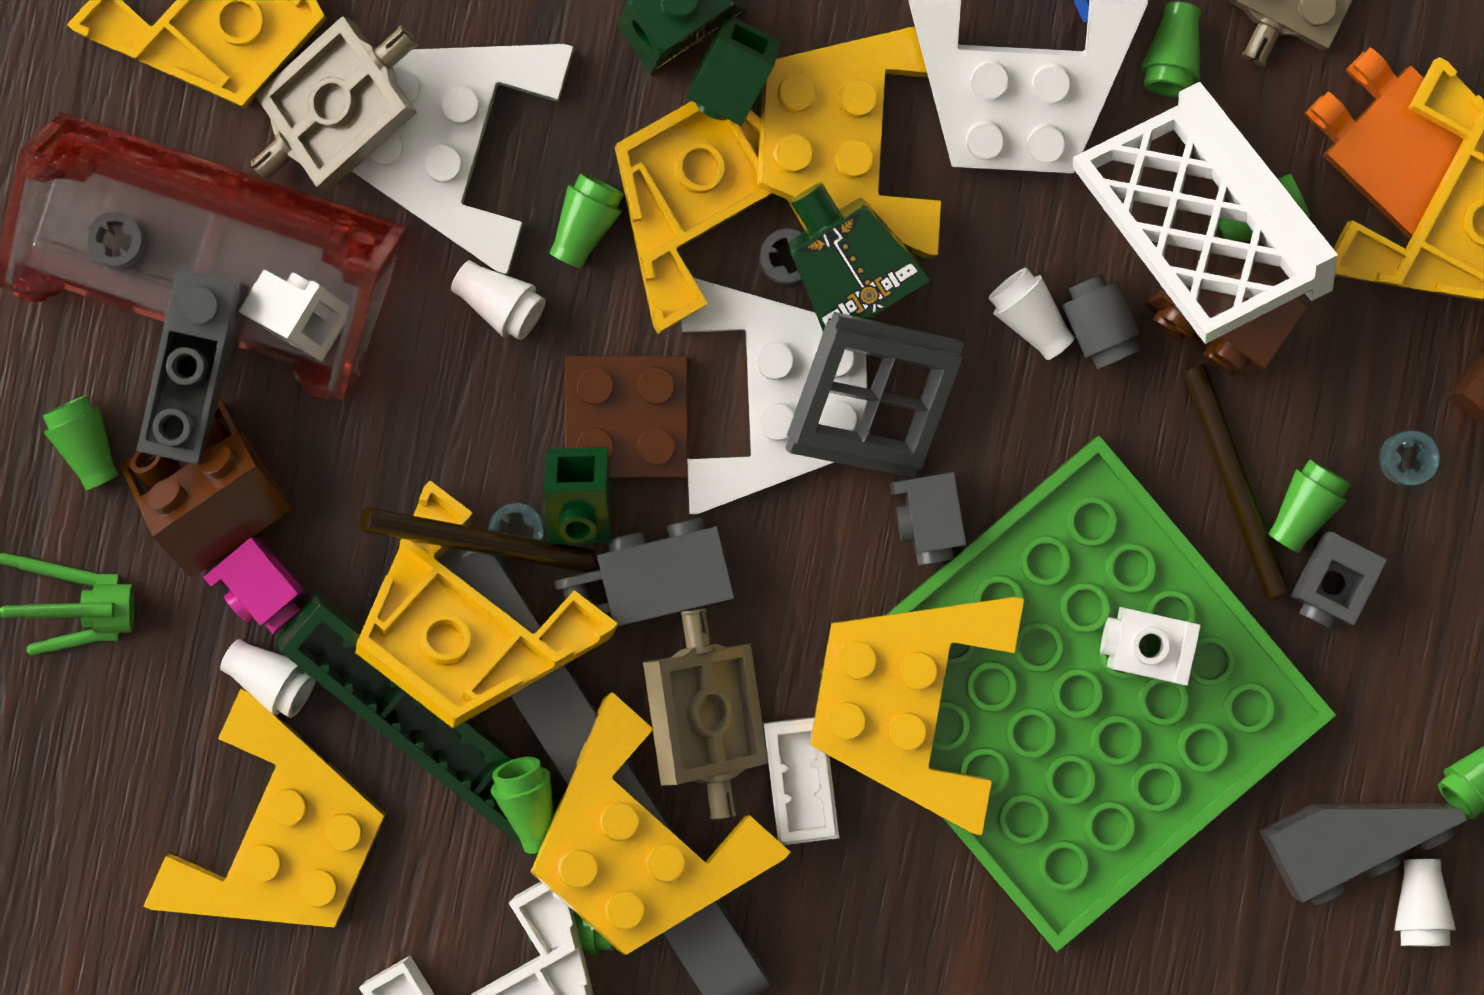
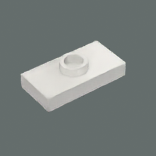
(800, 783)

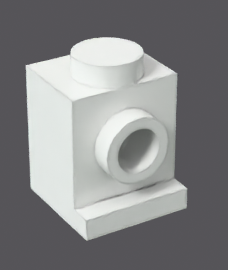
(296, 312)
(1176, 650)

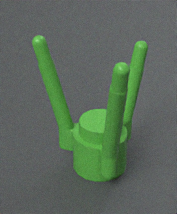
(105, 608)

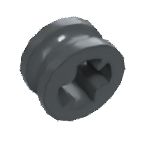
(104, 254)
(778, 274)

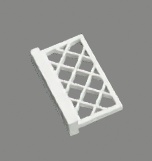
(1253, 197)

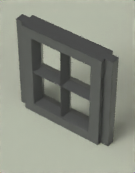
(890, 344)

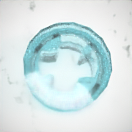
(1428, 457)
(530, 517)

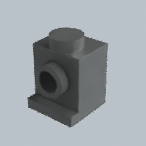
(930, 516)
(1357, 574)

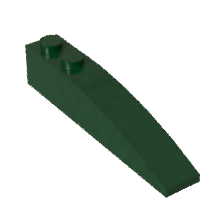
(462, 757)

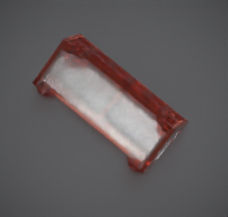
(195, 221)

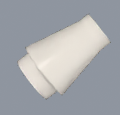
(500, 300)
(1031, 312)
(268, 677)
(1423, 906)

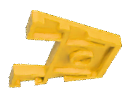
(211, 44)
(827, 128)
(678, 185)
(1449, 240)
(452, 642)
(885, 696)
(299, 846)
(620, 861)

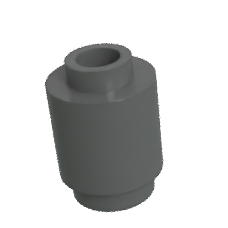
(1102, 321)

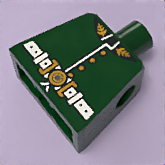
(671, 26)
(850, 258)

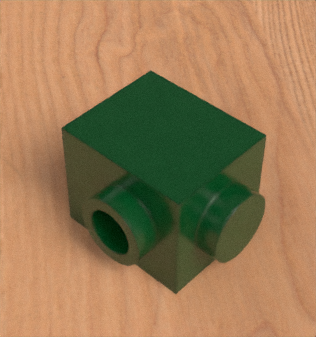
(733, 70)
(578, 495)

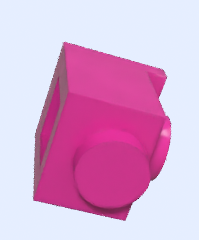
(258, 585)

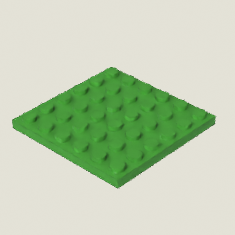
(1087, 761)

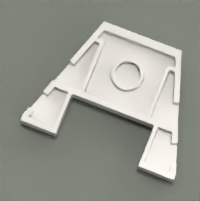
(1021, 103)
(435, 151)
(779, 358)
(556, 971)

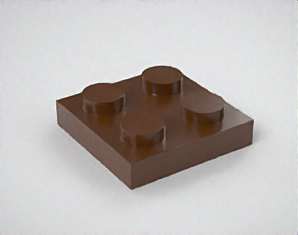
(632, 409)

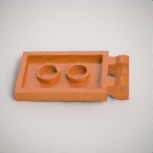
(1388, 150)

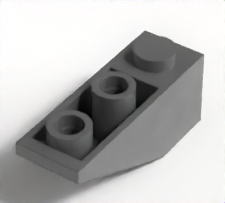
(191, 365)
(1336, 842)

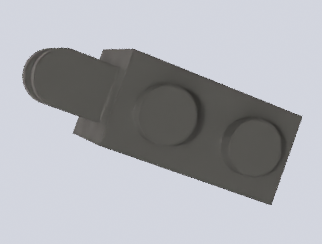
(658, 575)

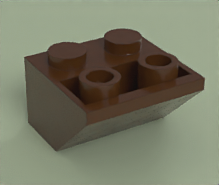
(1242, 349)
(210, 506)

